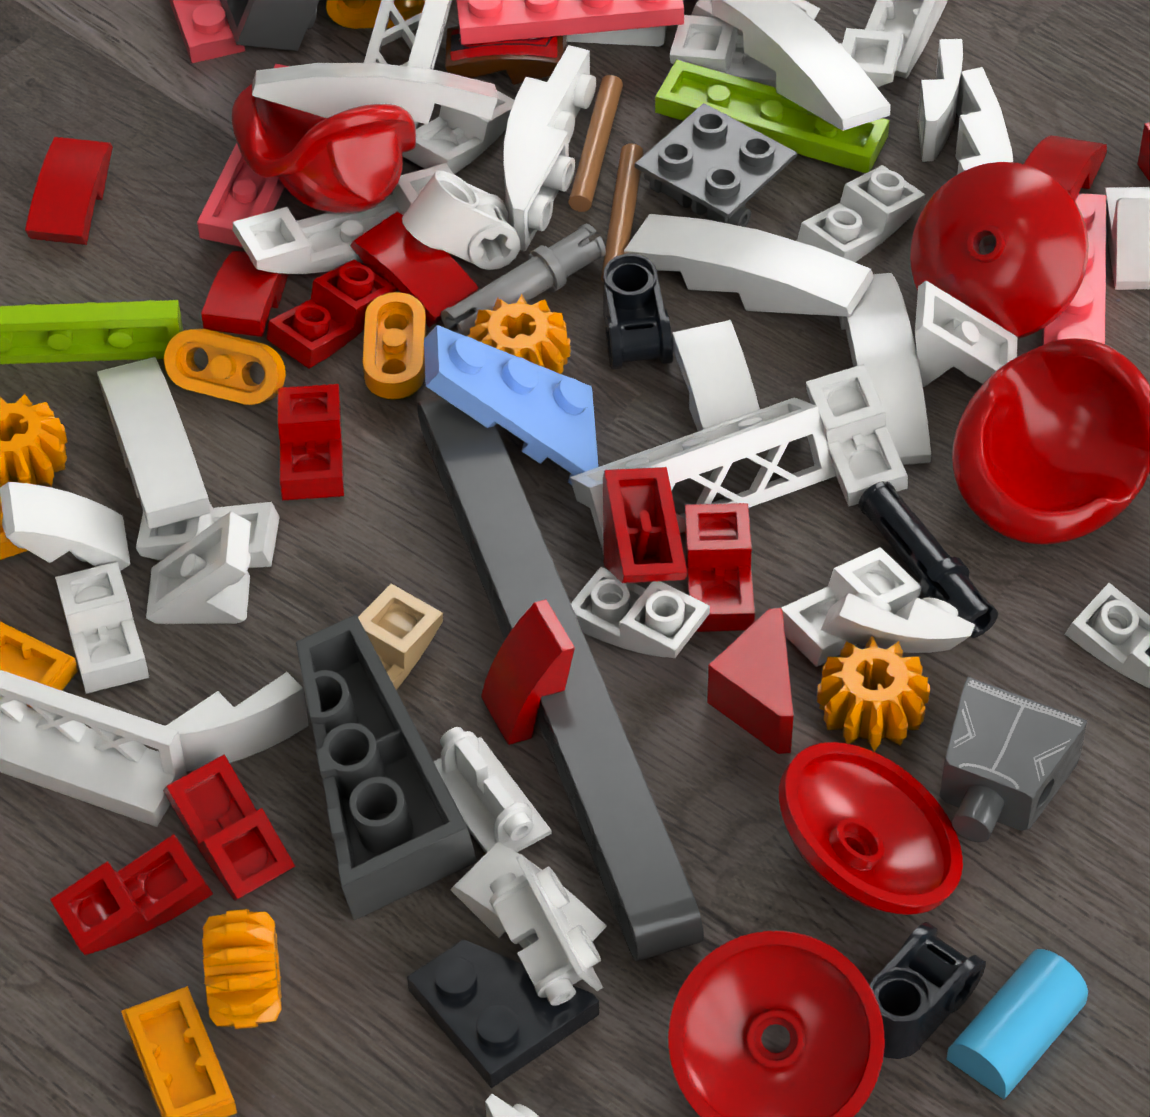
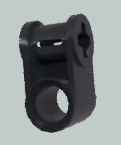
(634, 312)
(925, 983)

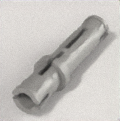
(542, 272)

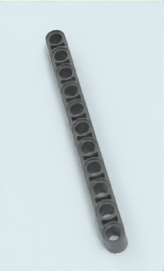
(577, 723)

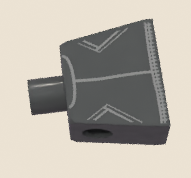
(1006, 759)

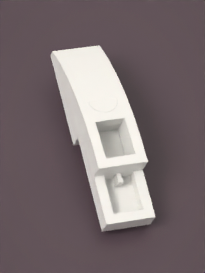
(539, 140)

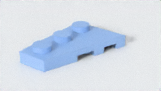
(528, 400)

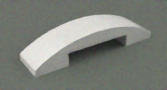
(717, 46)
(322, 241)
(884, 342)

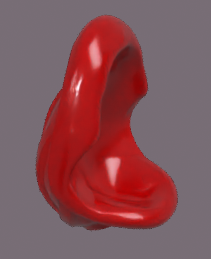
(325, 162)
(1055, 442)

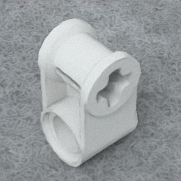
(463, 222)

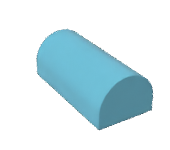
(1020, 1022)

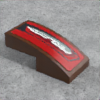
(519, 57)

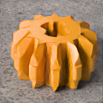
(525, 332)
(30, 443)
(873, 693)
(241, 969)

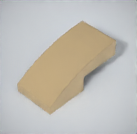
(400, 630)

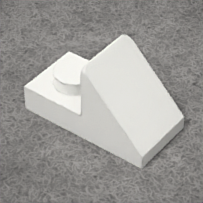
(1129, 236)
(957, 336)
(204, 577)

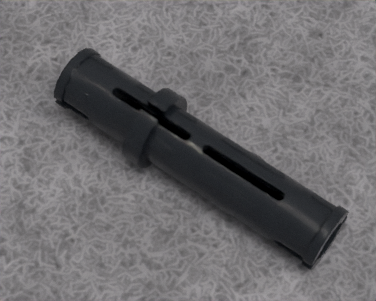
(938, 572)

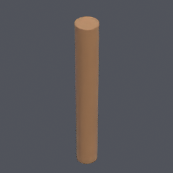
(595, 143)
(623, 203)

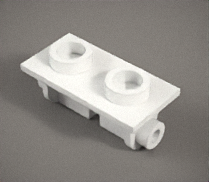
(487, 794)
(562, 952)

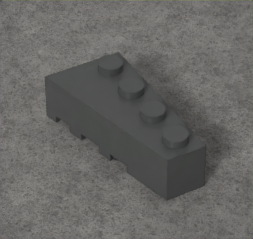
(381, 788)

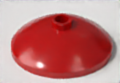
(1036, 253)
(870, 829)
(785, 982)

